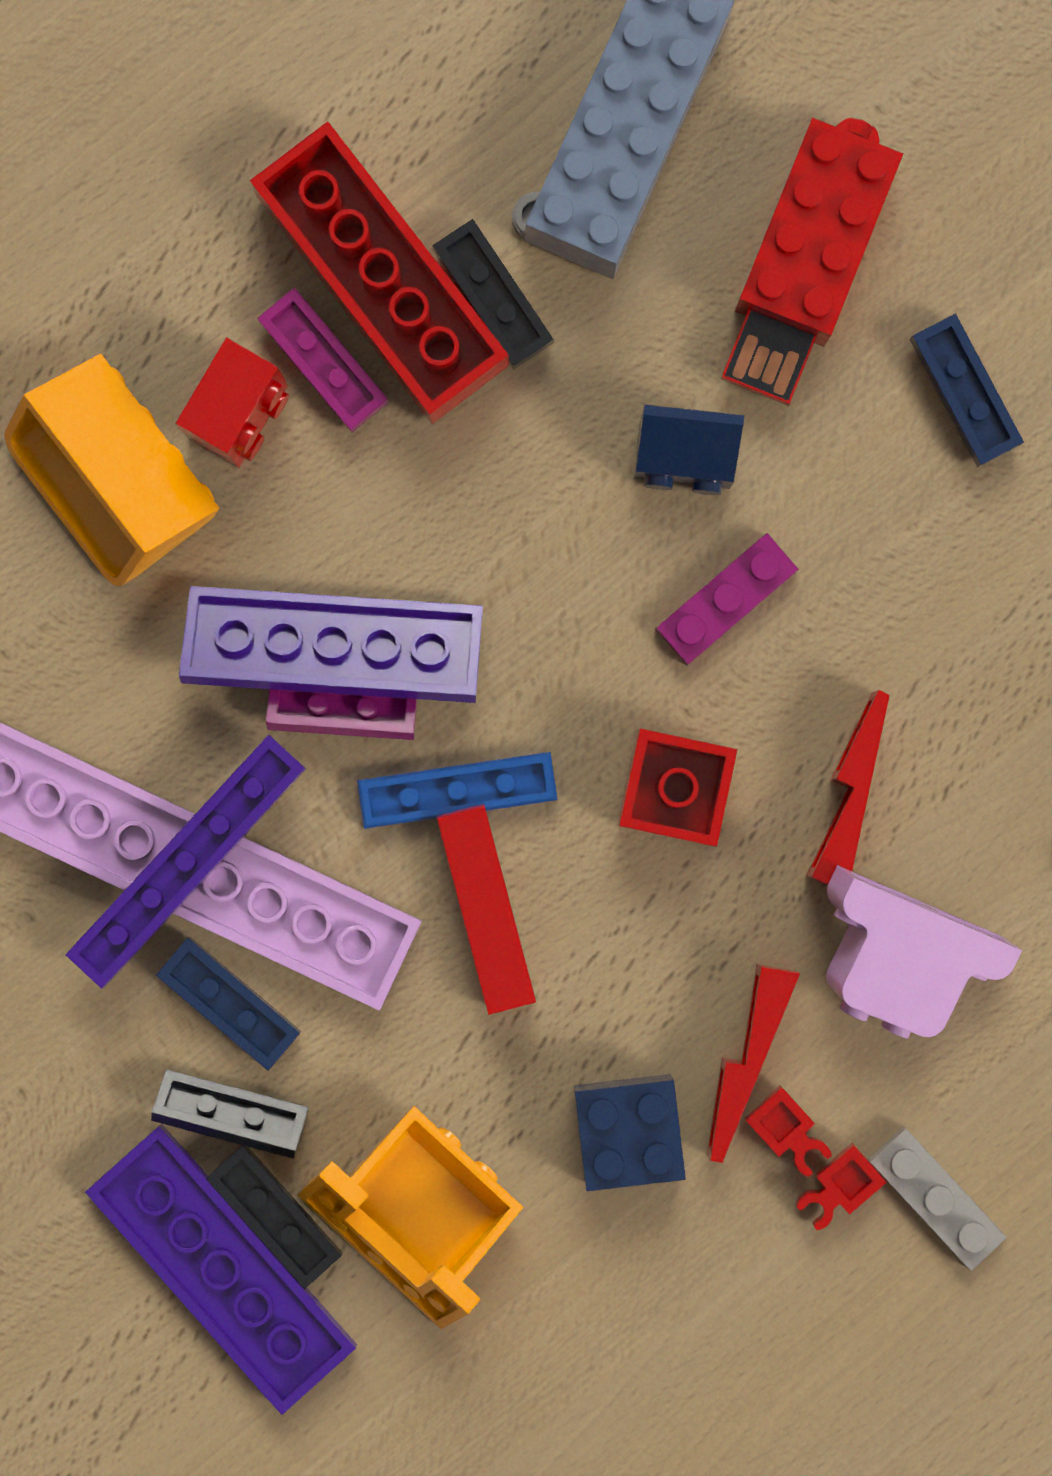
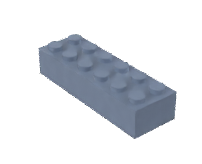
(625, 129)

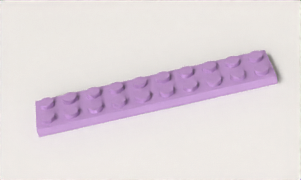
(248, 898)

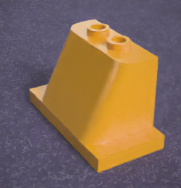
(417, 1213)

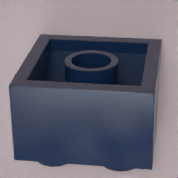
(688, 449)

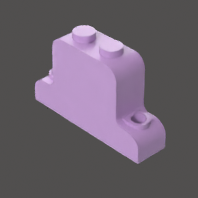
(906, 956)

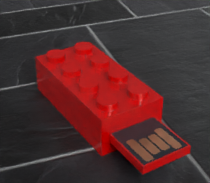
(810, 254)

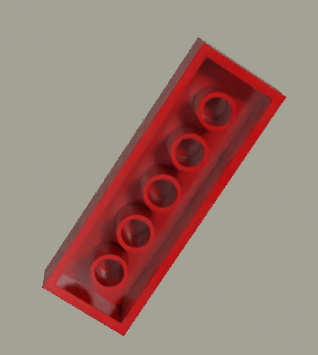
(380, 272)

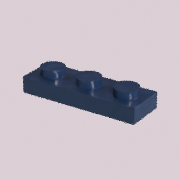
(966, 390)
(228, 1003)

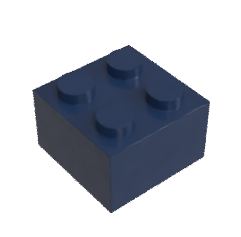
(629, 1132)

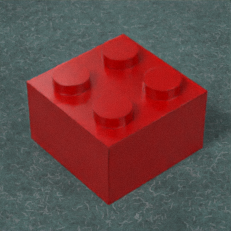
(234, 404)
(677, 787)

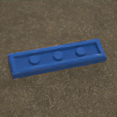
(453, 788)

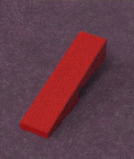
(855, 773)
(486, 909)
(737, 1077)

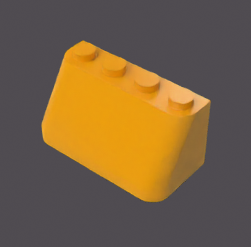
(107, 469)

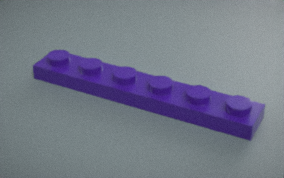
(185, 861)

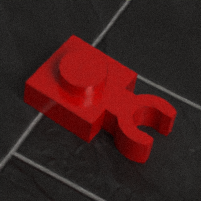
(784, 1126)
(847, 1181)

